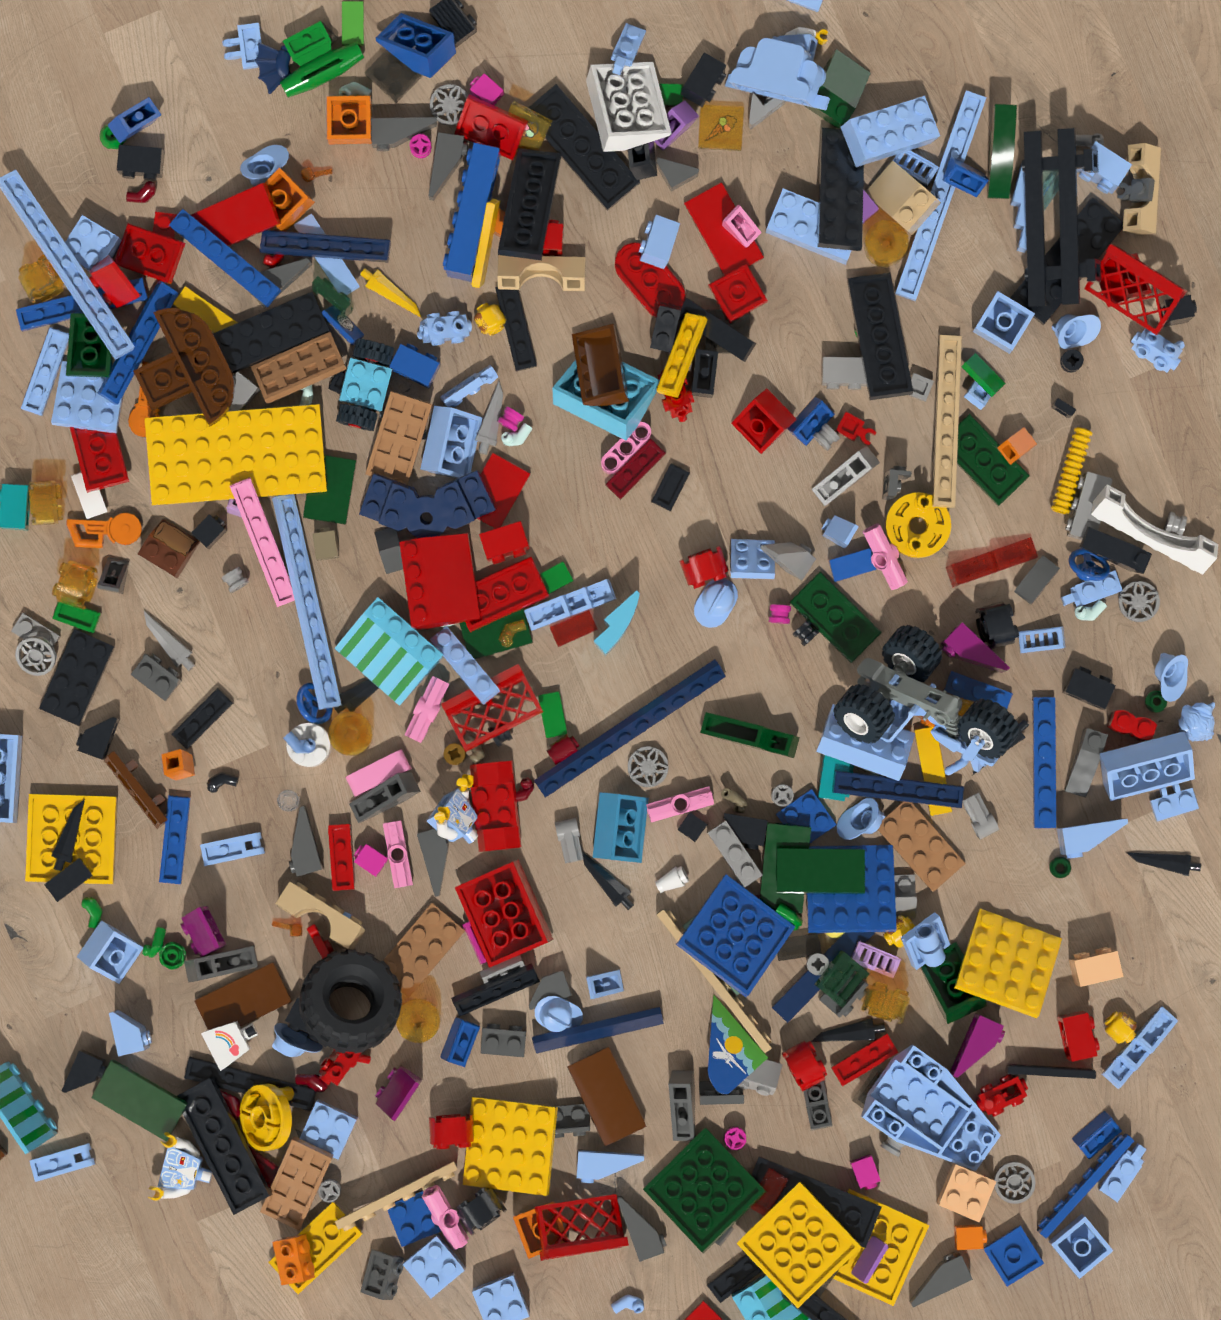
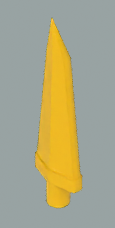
(384, 287)

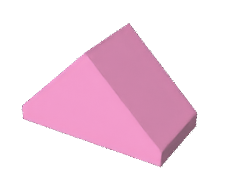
(741, 226)

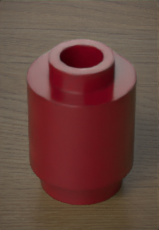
(562, 748)

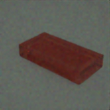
(573, 628)
(774, 1185)

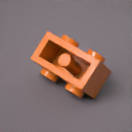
(293, 1259)

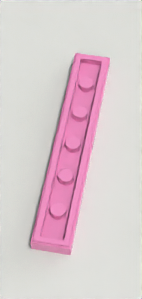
(263, 541)

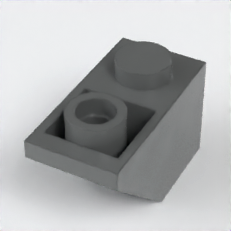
(551, 985)

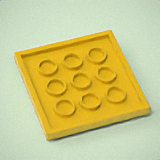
(93, 843)
(1008, 963)
(511, 1146)
(903, 1239)
(799, 1244)

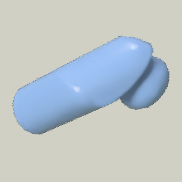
(630, 1302)

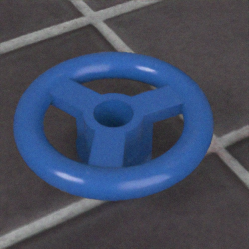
(1087, 569)
(309, 706)

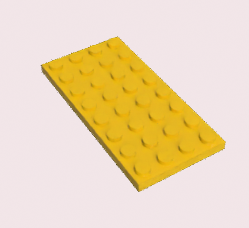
(271, 446)

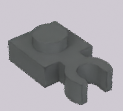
(1139, 191)

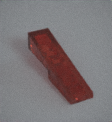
(991, 562)

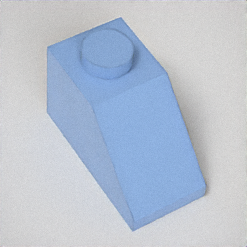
(839, 531)

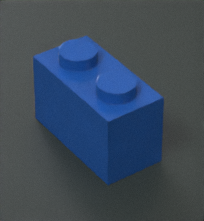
(134, 120)
(414, 365)

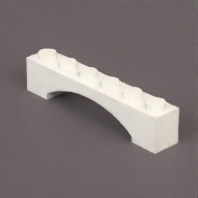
(1194, 552)

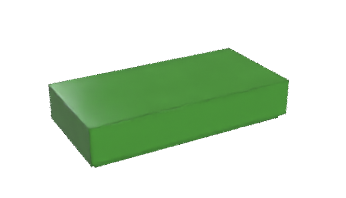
(352, 22)

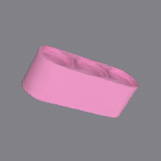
(620, 457)
(377, 772)

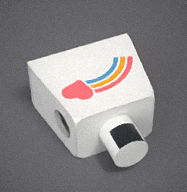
(228, 1042)

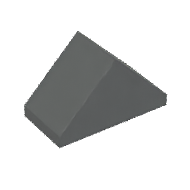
(676, 173)
(389, 550)
(114, 575)

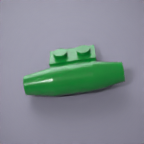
(316, 60)

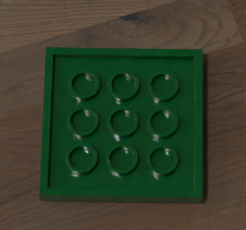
(704, 1190)

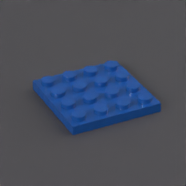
(858, 912)
(735, 935)

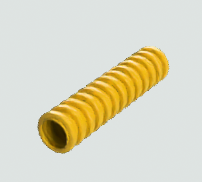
(1071, 470)

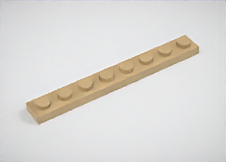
(947, 421)
(721, 987)

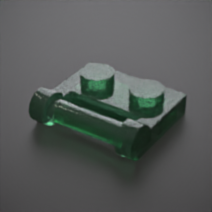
(339, 300)
(837, 975)

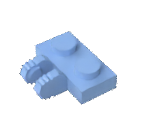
(248, 39)
(1173, 804)

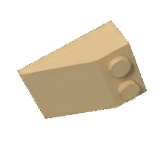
(902, 197)

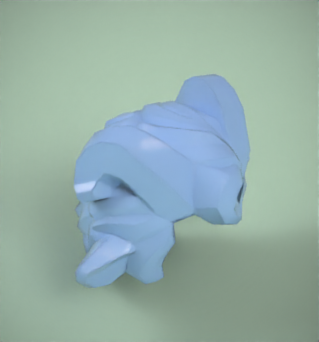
(1197, 721)

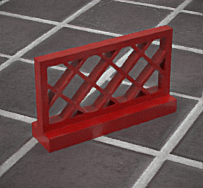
(1150, 276)
(467, 700)
(579, 1246)

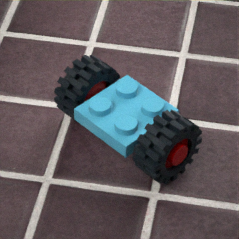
(365, 384)

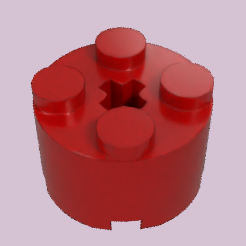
(704, 566)
(804, 1066)
(451, 1130)

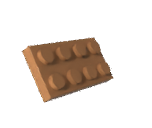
(298, 367)
(399, 437)
(920, 845)
(422, 948)
(297, 1183)

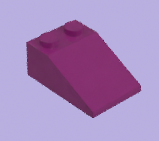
(969, 648)
(203, 931)
(978, 1041)
(397, 1092)

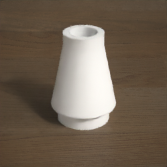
(673, 879)

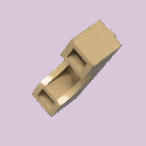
(1142, 216)
(565, 270)
(298, 902)

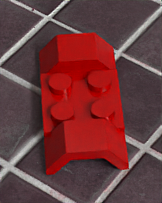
(495, 806)

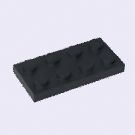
(77, 677)

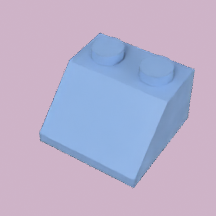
(110, 952)
(128, 1034)

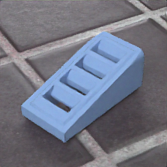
(918, 159)
(1060, 638)

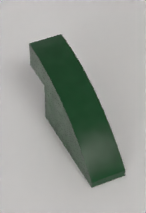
(1001, 151)
(749, 735)

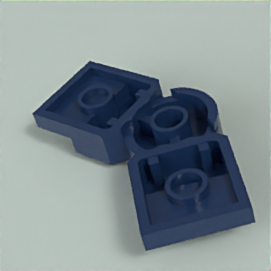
(452, 506)

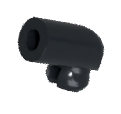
(220, 779)

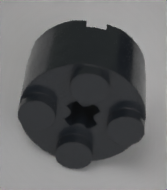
(996, 625)
(481, 1210)

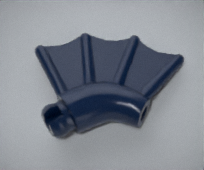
(272, 65)

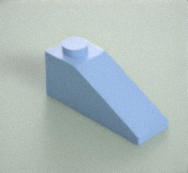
(601, 1164)

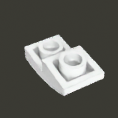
(91, 502)

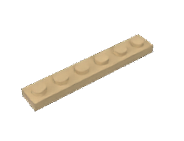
(388, 1201)

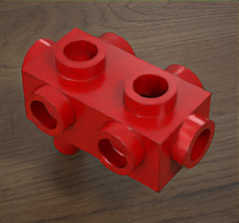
(679, 406)
(338, 1064)
(995, 1098)

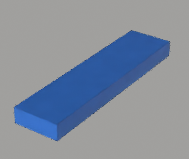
(174, 839)

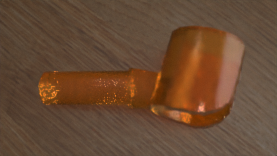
(308, 175)
(295, 929)

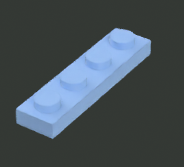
(465, 665)

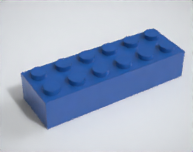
(472, 202)

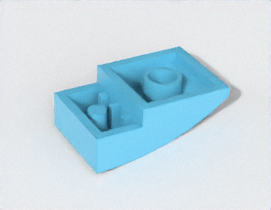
(617, 624)

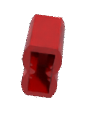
(1138, 728)

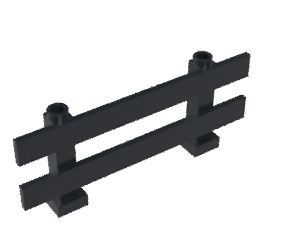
(1067, 164)

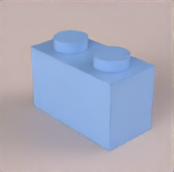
(659, 241)

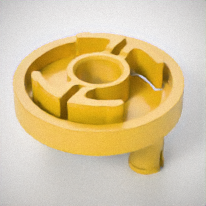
(915, 544)
(277, 1113)

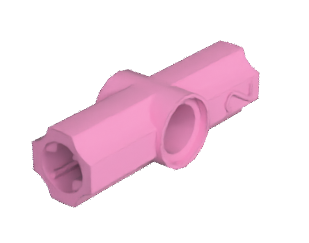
(885, 556)
(427, 709)
(694, 800)
(395, 839)
(439, 1208)

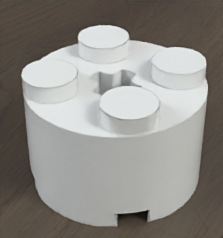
(322, 749)

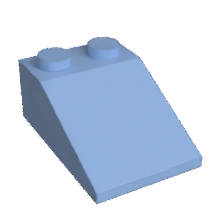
(1085, 837)

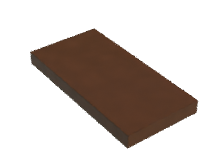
(244, 998)

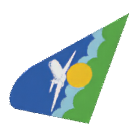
(731, 1051)

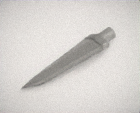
(489, 428)
(175, 650)

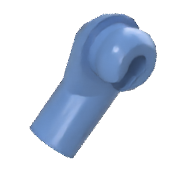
(300, 746)

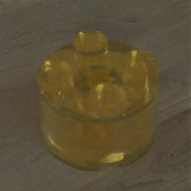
(884, 231)
(40, 280)
(45, 502)
(75, 584)
(339, 729)
(886, 1003)
(427, 1011)

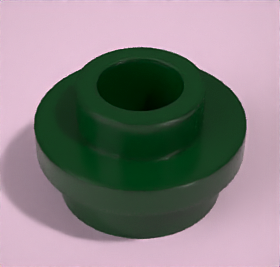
(1149, 702)
(1067, 867)

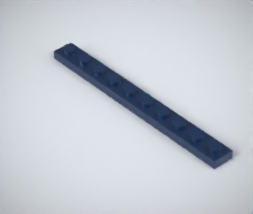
(630, 728)

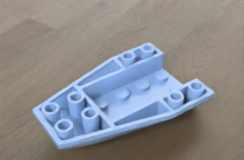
(929, 1110)

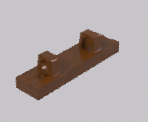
(124, 775)

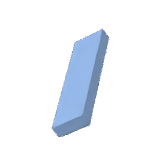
(45, 371)

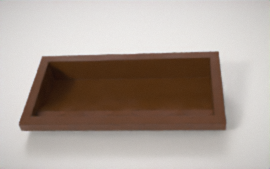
(600, 366)
(606, 1096)

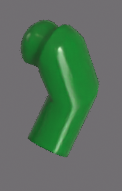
(94, 910)
(790, 915)
(157, 943)

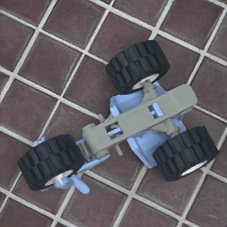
(896, 695)

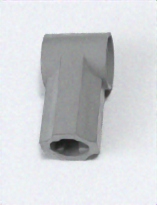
(982, 820)
(569, 836)

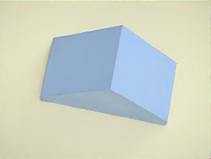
(604, 984)

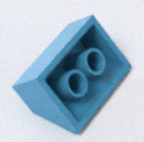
(620, 827)

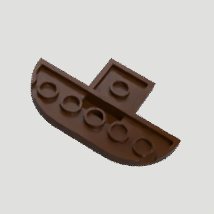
(192, 367)

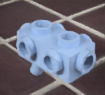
(440, 329)
(1157, 350)

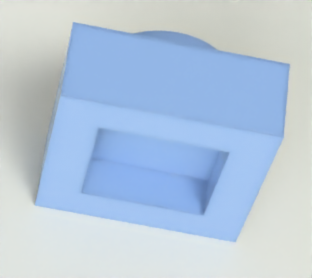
(977, 395)

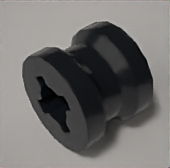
(1071, 364)
(805, 633)
(502, 737)

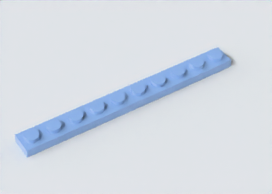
(929, 231)
(65, 265)
(306, 601)

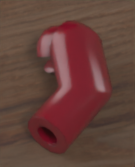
(143, 195)

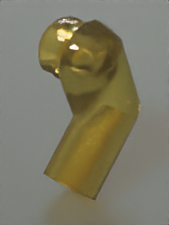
(509, 630)

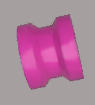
(420, 141)
(510, 419)
(779, 614)
(737, 1140)

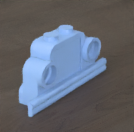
(780, 72)

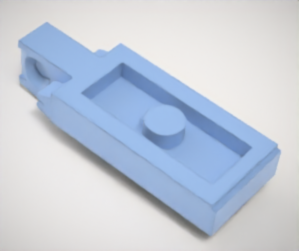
(627, 47)
(469, 386)
(1093, 590)
(1123, 1173)

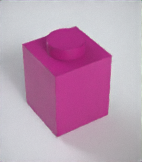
(486, 89)
(370, 859)
(865, 1172)

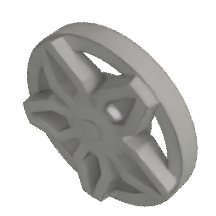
(449, 104)
(1139, 601)
(35, 655)
(648, 766)
(1014, 1182)

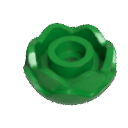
(106, 139)
(165, 955)

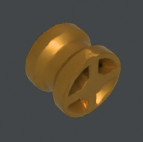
(454, 756)

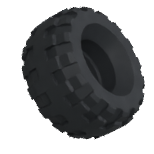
(355, 971)

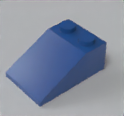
(418, 44)

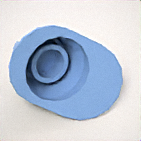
(264, 163)
(1076, 330)
(715, 603)
(1172, 674)
(860, 819)
(557, 1013)
(293, 1043)

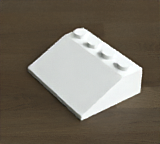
(627, 105)

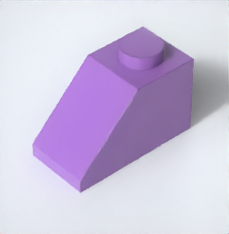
(679, 120)

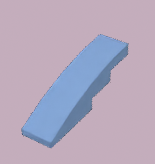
(1019, 201)
(333, 268)
(570, 604)
(1140, 1047)

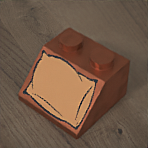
(169, 548)

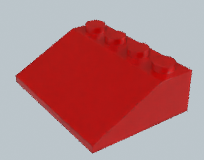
(439, 581)
(504, 913)

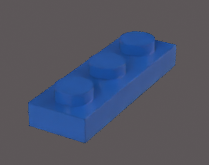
(974, 690)

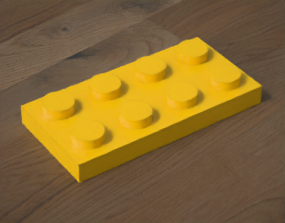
(325, 1242)

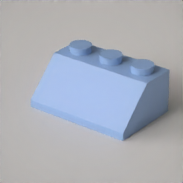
(451, 442)

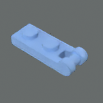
(231, 849)
(61, 1162)

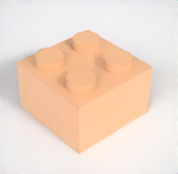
(1096, 967)
(966, 1192)

